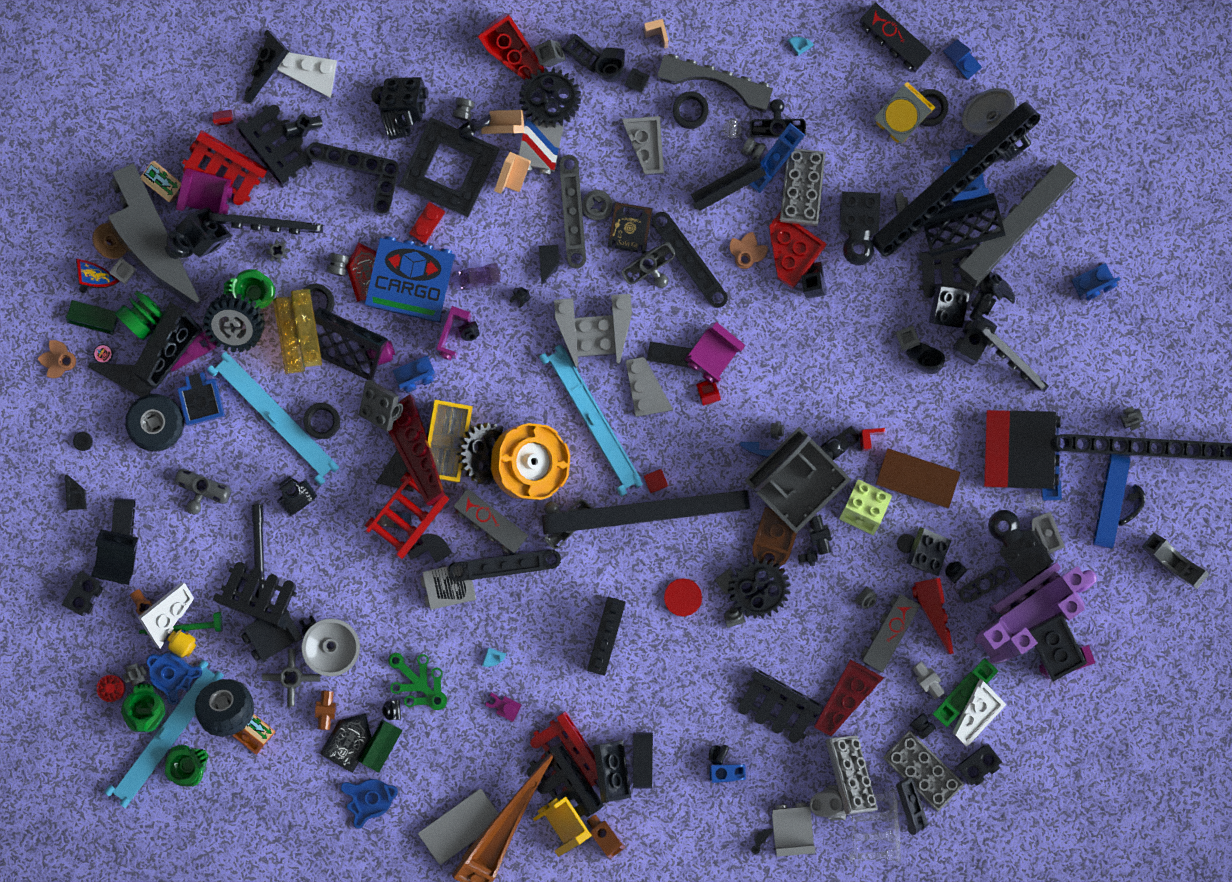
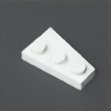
(311, 71)
(163, 615)
(978, 713)

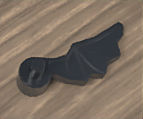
(761, 838)

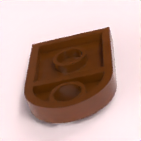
(773, 537)

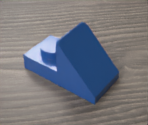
(962, 59)

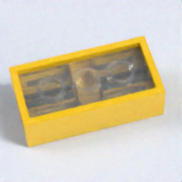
(445, 429)

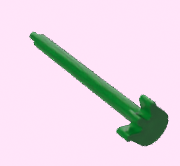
(217, 624)

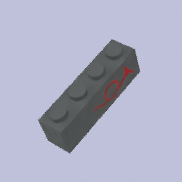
(491, 521)
(890, 632)

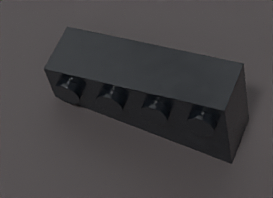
(166, 345)

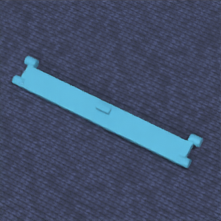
(275, 416)
(593, 418)
(162, 740)

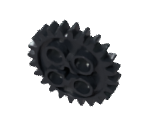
(539, 109)
(471, 458)
(748, 574)

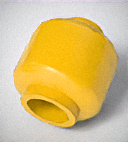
(181, 643)

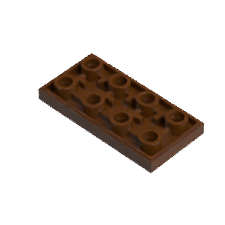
(918, 478)

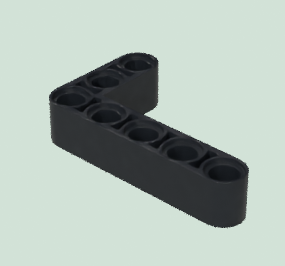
(361, 167)

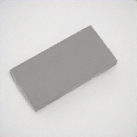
(802, 187)
(851, 775)
(931, 776)
(459, 826)

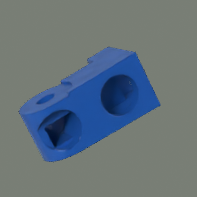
(727, 773)

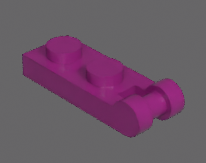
(195, 351)

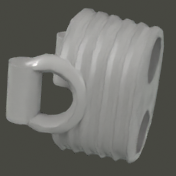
(828, 804)

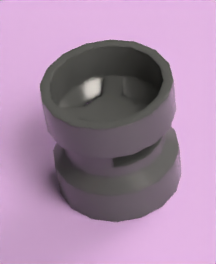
(463, 109)
(750, 145)
(337, 264)

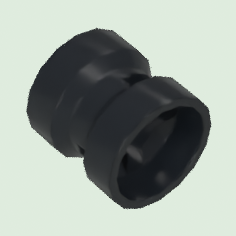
(922, 726)

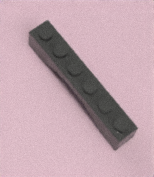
(676, 71)

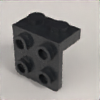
(405, 94)

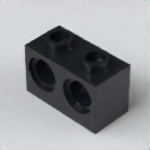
(78, 591)
(976, 760)

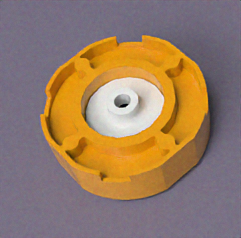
(530, 461)

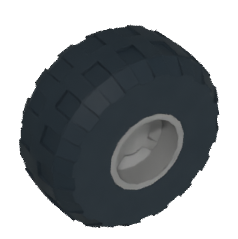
(154, 422)
(224, 707)

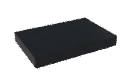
(1057, 647)
(612, 771)

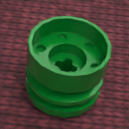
(140, 315)

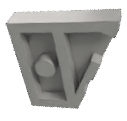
(1048, 532)

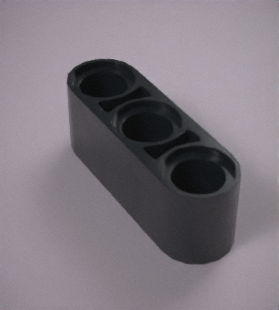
(123, 516)
(642, 760)

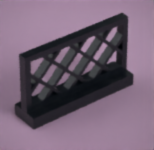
(728, 184)
(960, 213)
(349, 332)

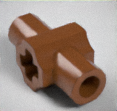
(139, 598)
(325, 710)

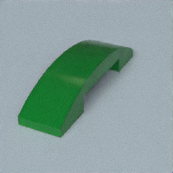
(959, 697)

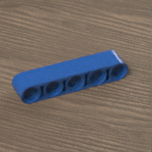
(1112, 501)

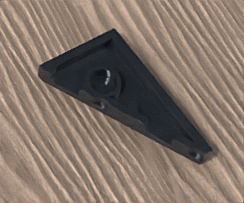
(267, 62)

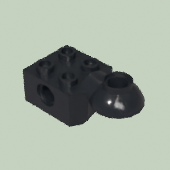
(859, 223)
(196, 236)
(963, 348)
(1020, 548)

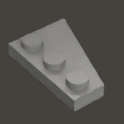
(647, 142)

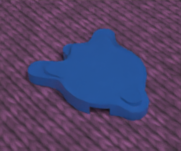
(171, 673)
(369, 800)

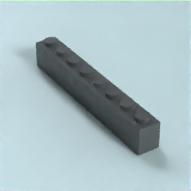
(1017, 223)

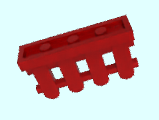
(234, 168)
(574, 740)

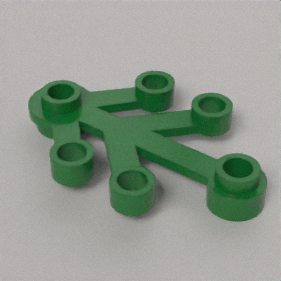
(420, 684)

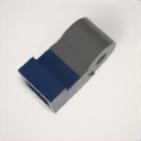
(385, 521)

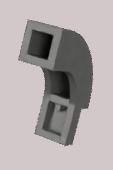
(1174, 562)

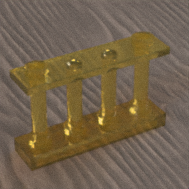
(297, 331)

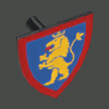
(93, 276)

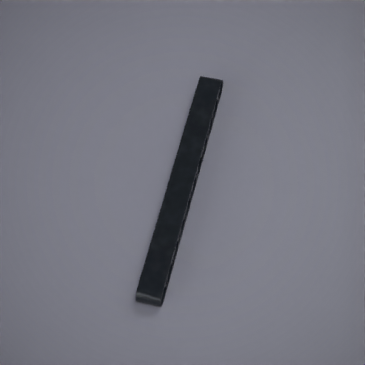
(955, 179)
(1144, 449)
(645, 512)

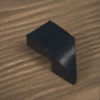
(548, 261)

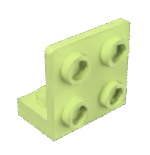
(865, 507)

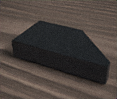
(74, 495)

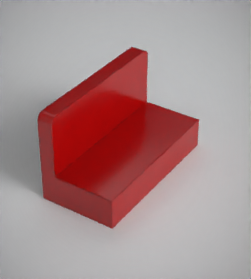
(865, 438)

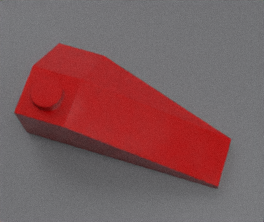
(510, 47)
(931, 598)

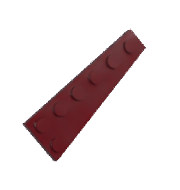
(415, 451)

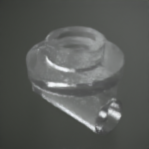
(732, 129)

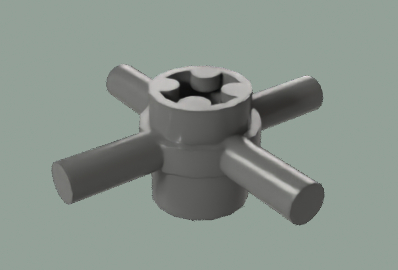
(300, 677)

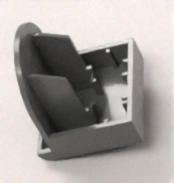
(797, 480)

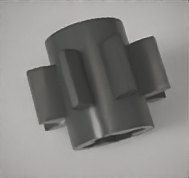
(278, 246)
(1131, 418)
(135, 674)

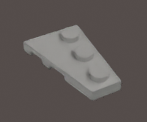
(645, 390)

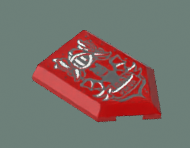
(360, 270)

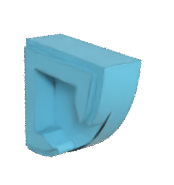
(800, 44)
(493, 657)

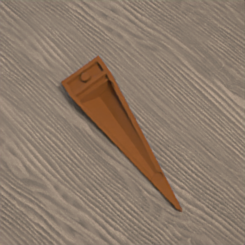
(487, 852)

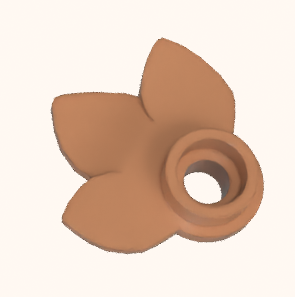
(748, 248)
(54, 359)

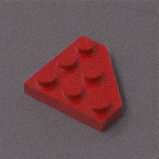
(793, 250)

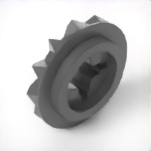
(588, 203)

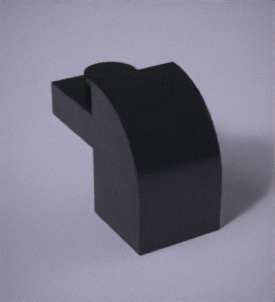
(814, 282)
(434, 544)

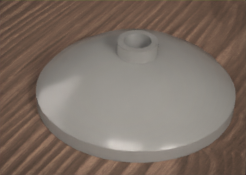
(988, 110)
(334, 660)

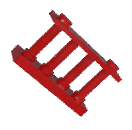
(413, 532)

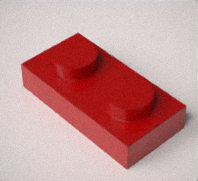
(427, 222)

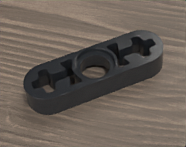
(985, 576)

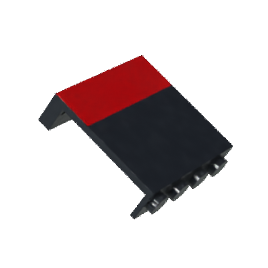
(1020, 449)

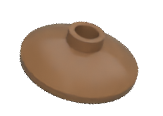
(101, 236)

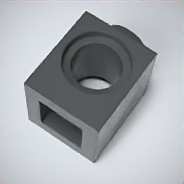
(550, 53)

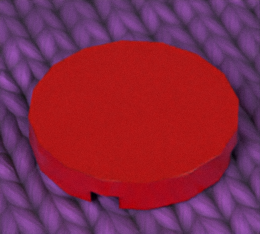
(683, 597)

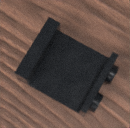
(115, 557)
(269, 639)

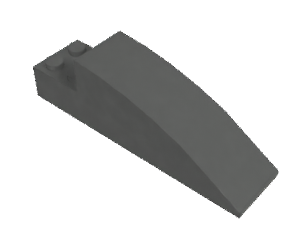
(145, 236)

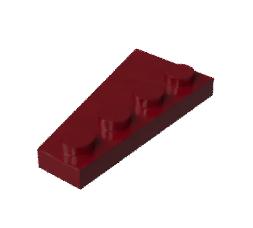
(847, 695)

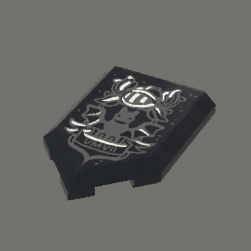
(348, 742)

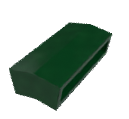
(92, 317)
(380, 745)

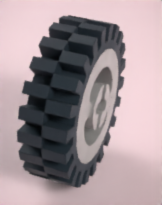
(237, 313)

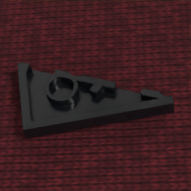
(123, 376)

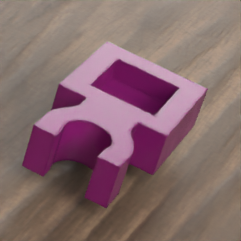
(506, 708)

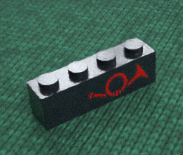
(894, 37)

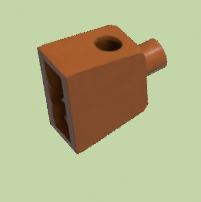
(610, 843)

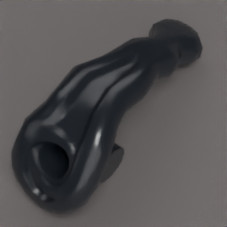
(1132, 497)

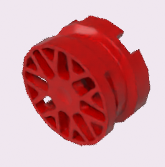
(111, 688)

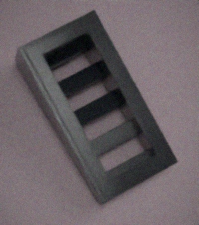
(579, 58)

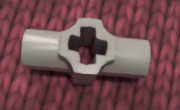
(928, 679)

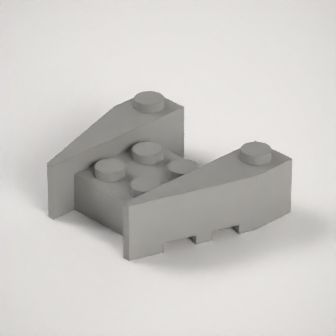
(594, 334)

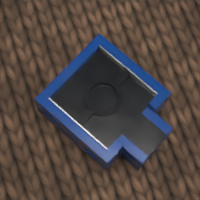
(200, 400)

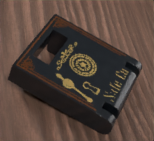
(628, 230)

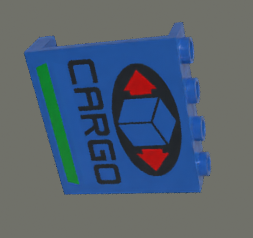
(410, 279)

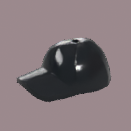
(612, 61)
(926, 358)

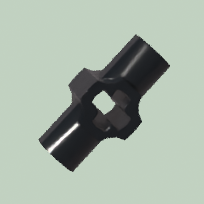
(302, 125)
(820, 535)

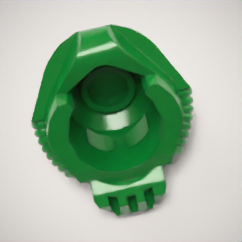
(253, 285)
(143, 709)
(185, 765)

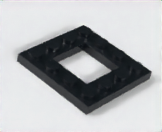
(414, 176)

